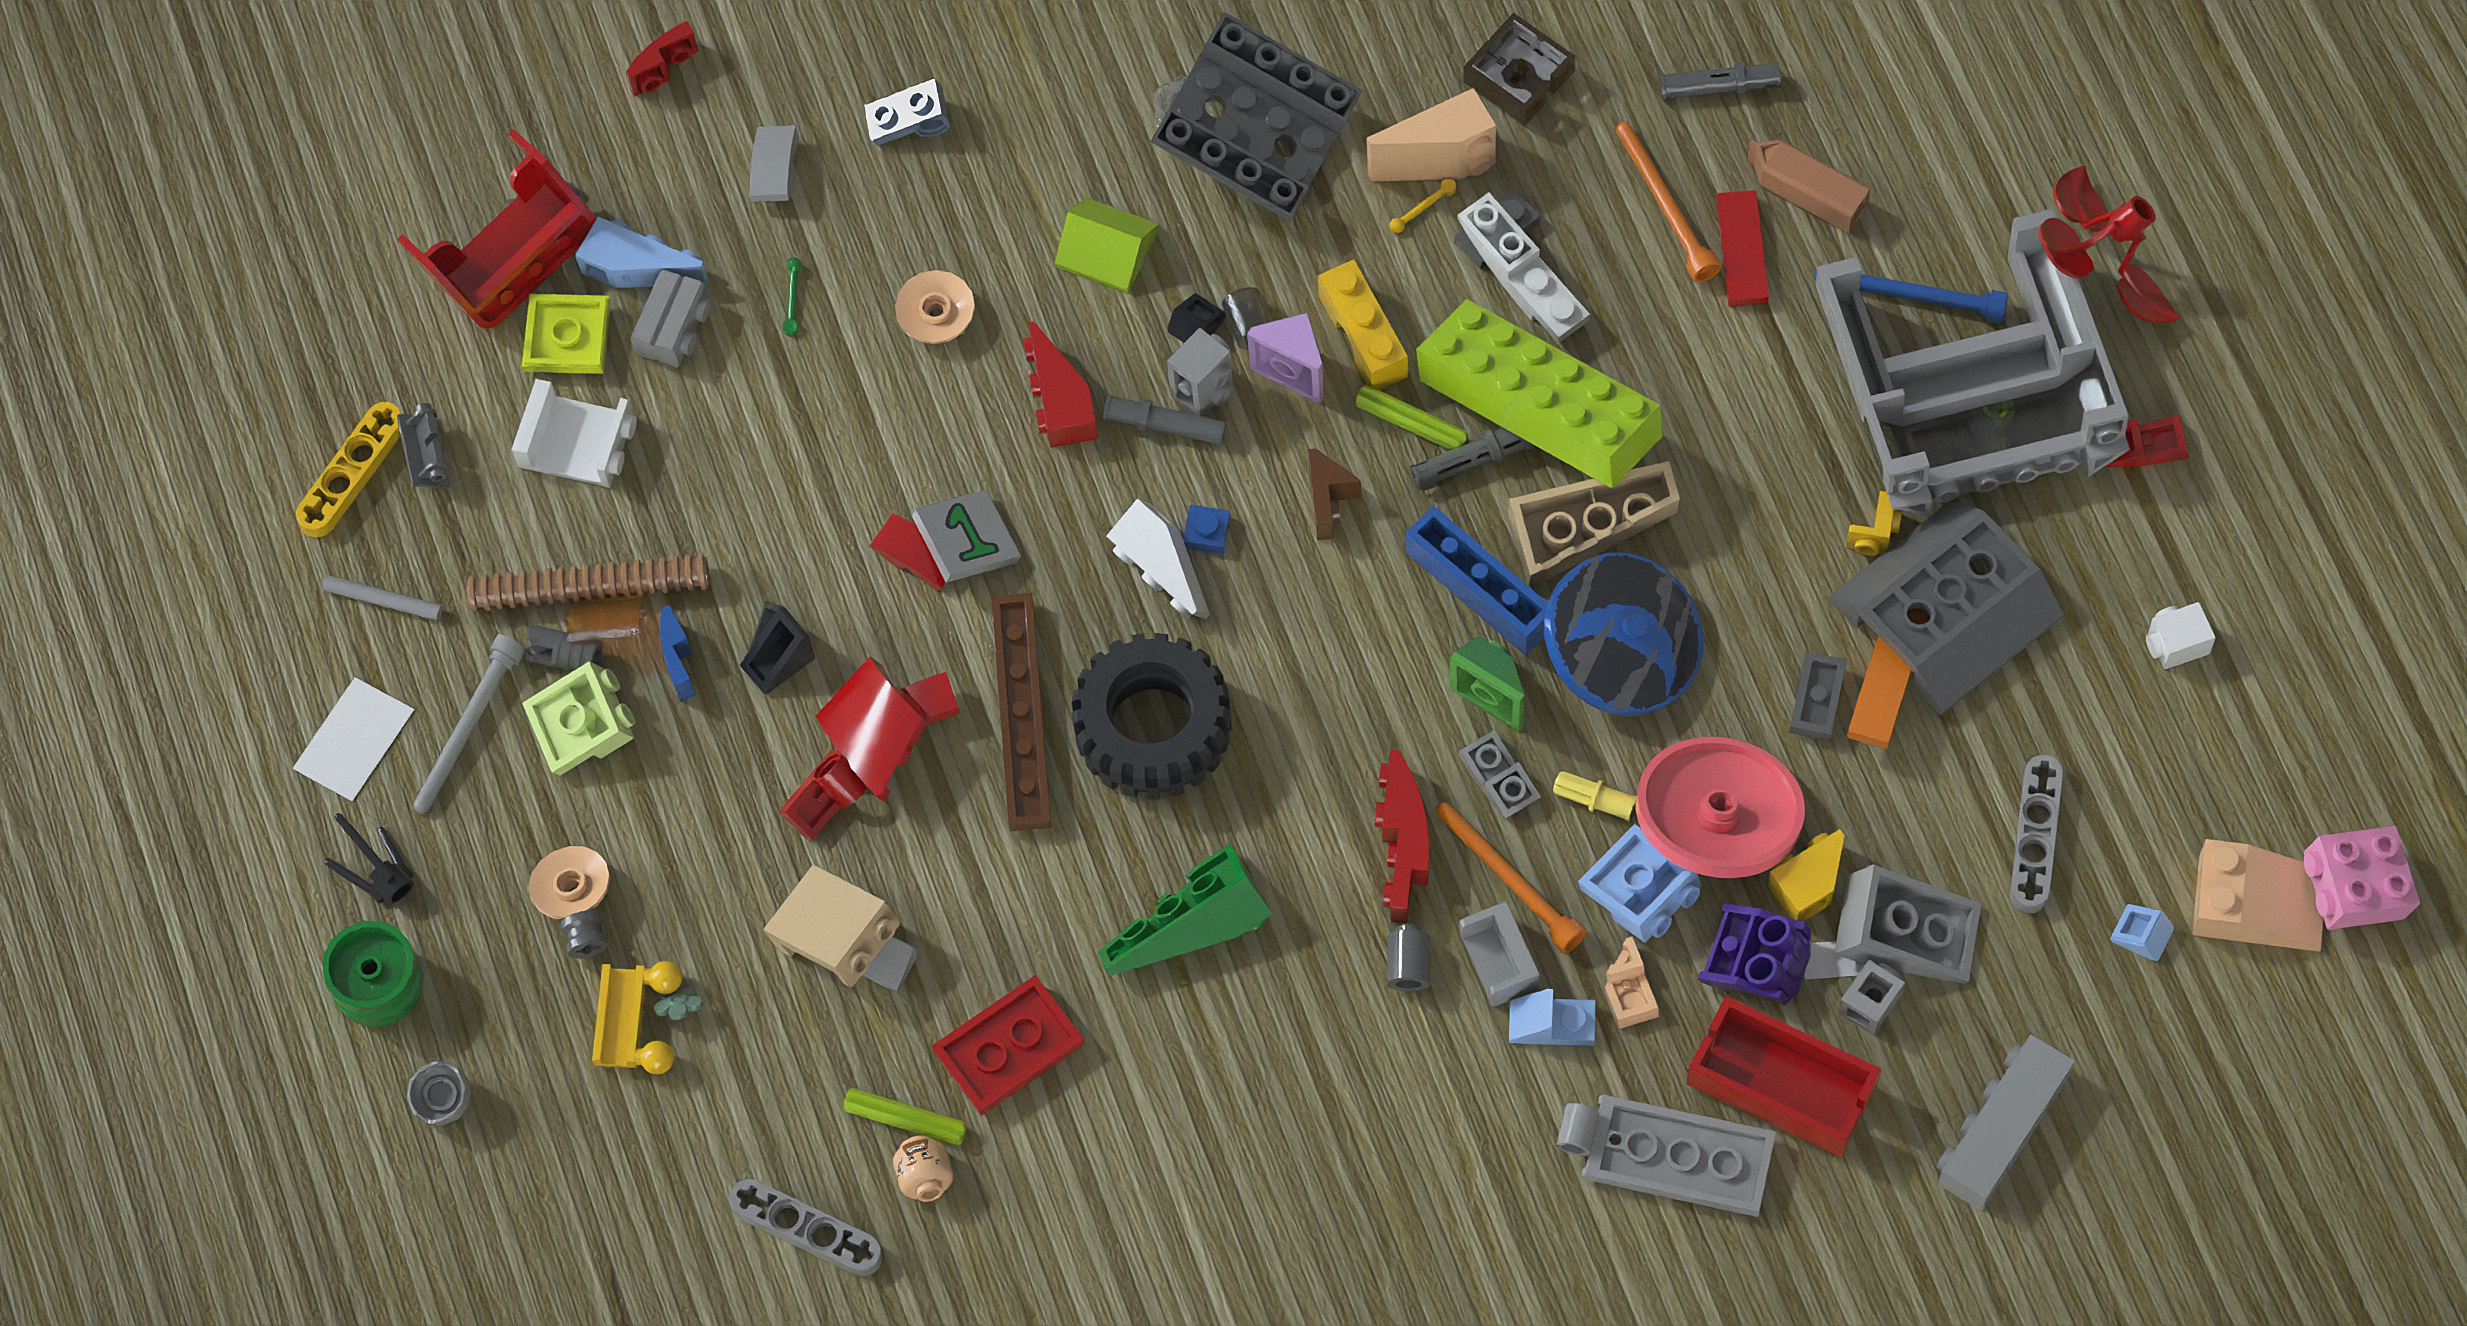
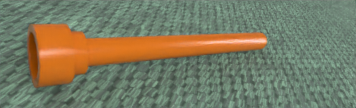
(1702, 263)
(1565, 932)

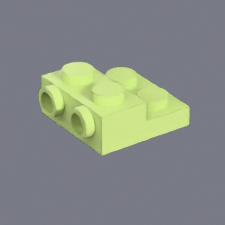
(580, 717)

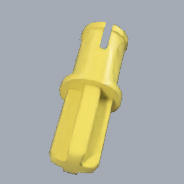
(1595, 795)

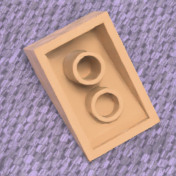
(1436, 144)
(2255, 897)

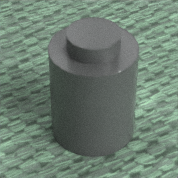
(1408, 958)

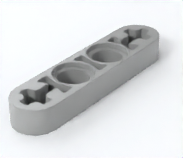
(2034, 833)
(802, 1233)

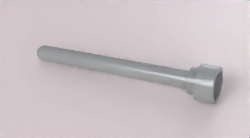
(504, 655)

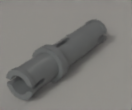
(1720, 80)
(1166, 420)

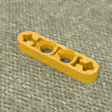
(344, 466)

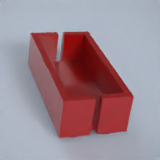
(1783, 1076)

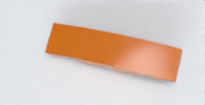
(1882, 692)

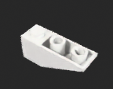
(1159, 549)

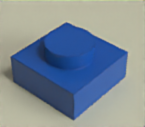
(1206, 529)

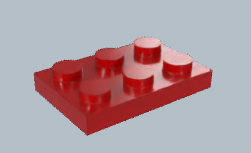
(1008, 1045)

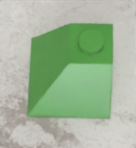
(1488, 679)

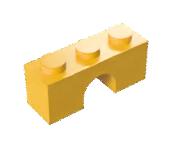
(1373, 340)

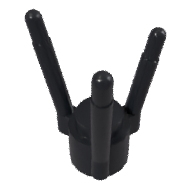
(390, 880)

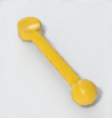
(1447, 188)

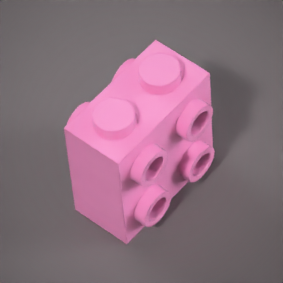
(2361, 877)

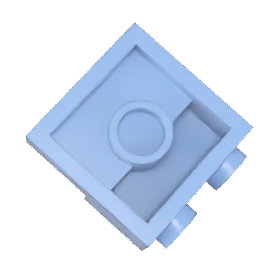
(1640, 886)

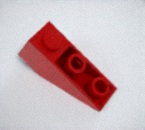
(1064, 393)

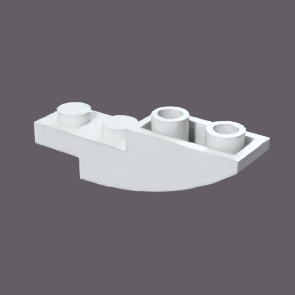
(1521, 270)

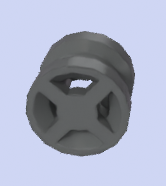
(584, 934)

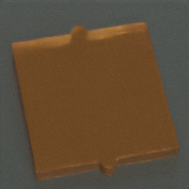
(604, 618)

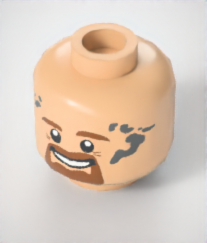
(921, 1167)

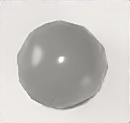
(439, 1093)

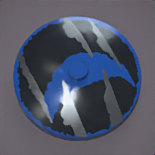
(1623, 634)

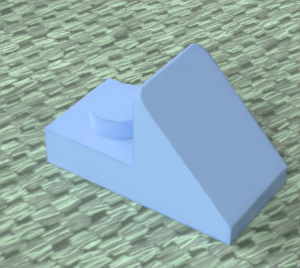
(1551, 1021)

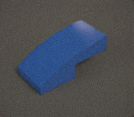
(674, 648)

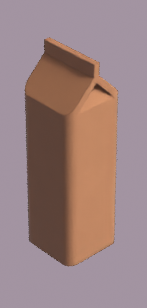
(1809, 183)

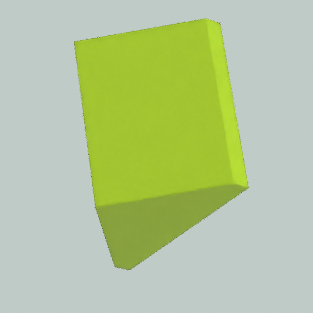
(1105, 244)

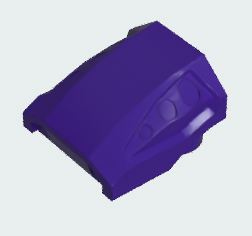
(1758, 954)

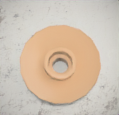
(930, 292)
(563, 871)

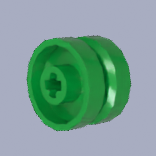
(372, 973)

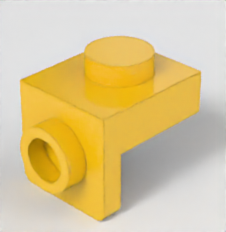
(1875, 540)

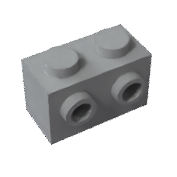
(1201, 373)

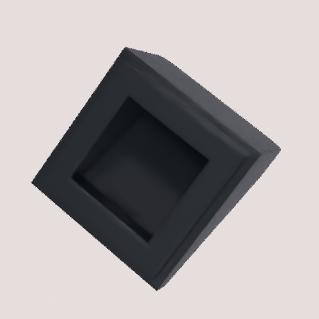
(1195, 314)

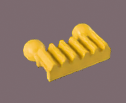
(621, 1017)

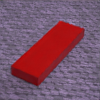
(1742, 248)

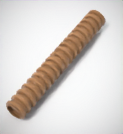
(587, 582)

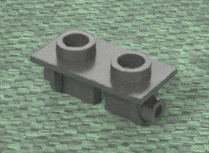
(423, 448)

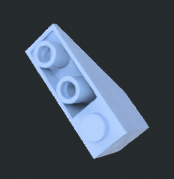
(631, 260)

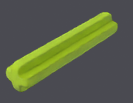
(1411, 418)
(905, 1116)

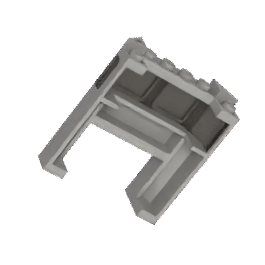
(1940, 407)

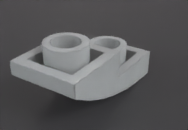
(772, 165)
(1498, 775)

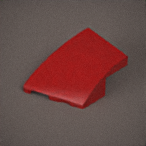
(872, 725)

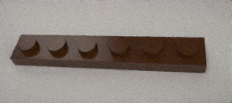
(1021, 712)

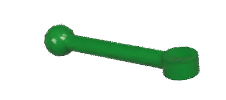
(790, 326)

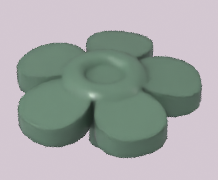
(678, 1003)

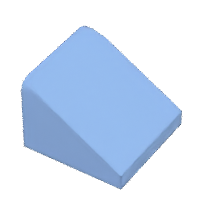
(2143, 931)

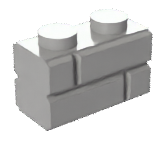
(670, 318)

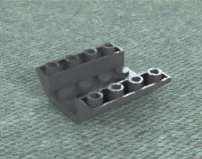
(1266, 99)
(1973, 618)

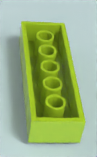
(1540, 393)

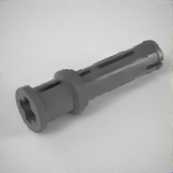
(1490, 447)

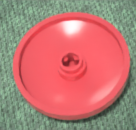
(1720, 807)

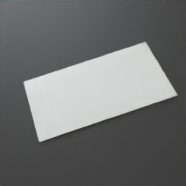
(353, 739)

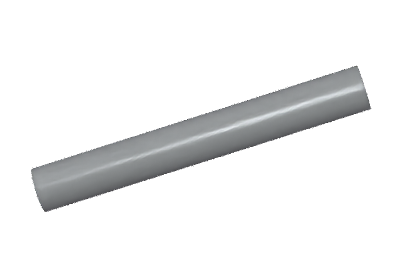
(382, 597)

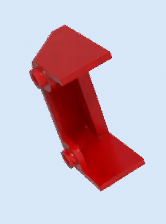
(516, 247)

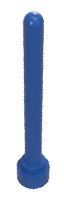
(1989, 305)

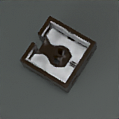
(1507, 56)

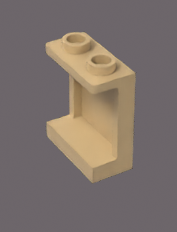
(832, 924)

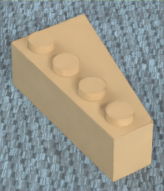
(1584, 518)

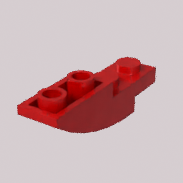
(1406, 831)

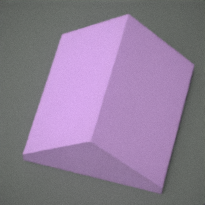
(1288, 355)

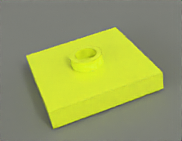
(566, 333)

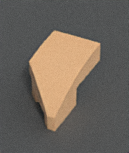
(1629, 989)

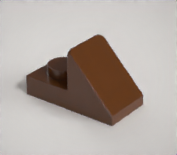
(1328, 485)

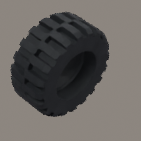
(1141, 667)

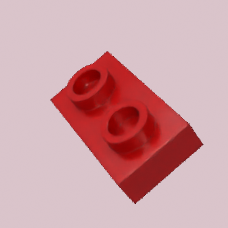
(822, 794)

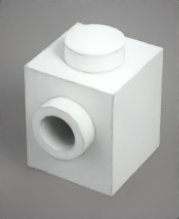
(2180, 635)

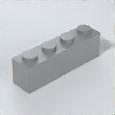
(2005, 1122)

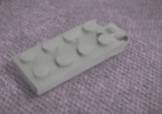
(1670, 1153)

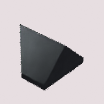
(777, 648)

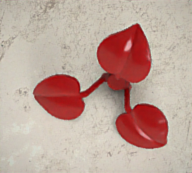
(2062, 245)

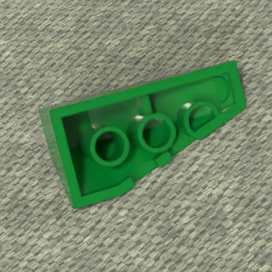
(1210, 909)

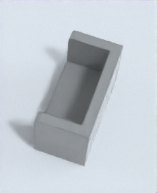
(1499, 954)

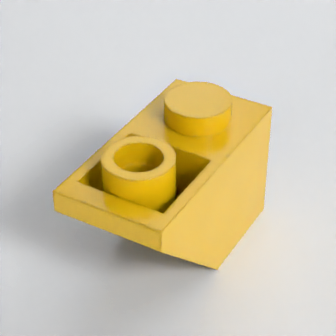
(1808, 880)

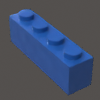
(1477, 579)

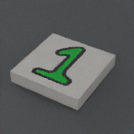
(966, 536)

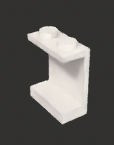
(572, 437)

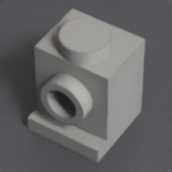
(1872, 980)

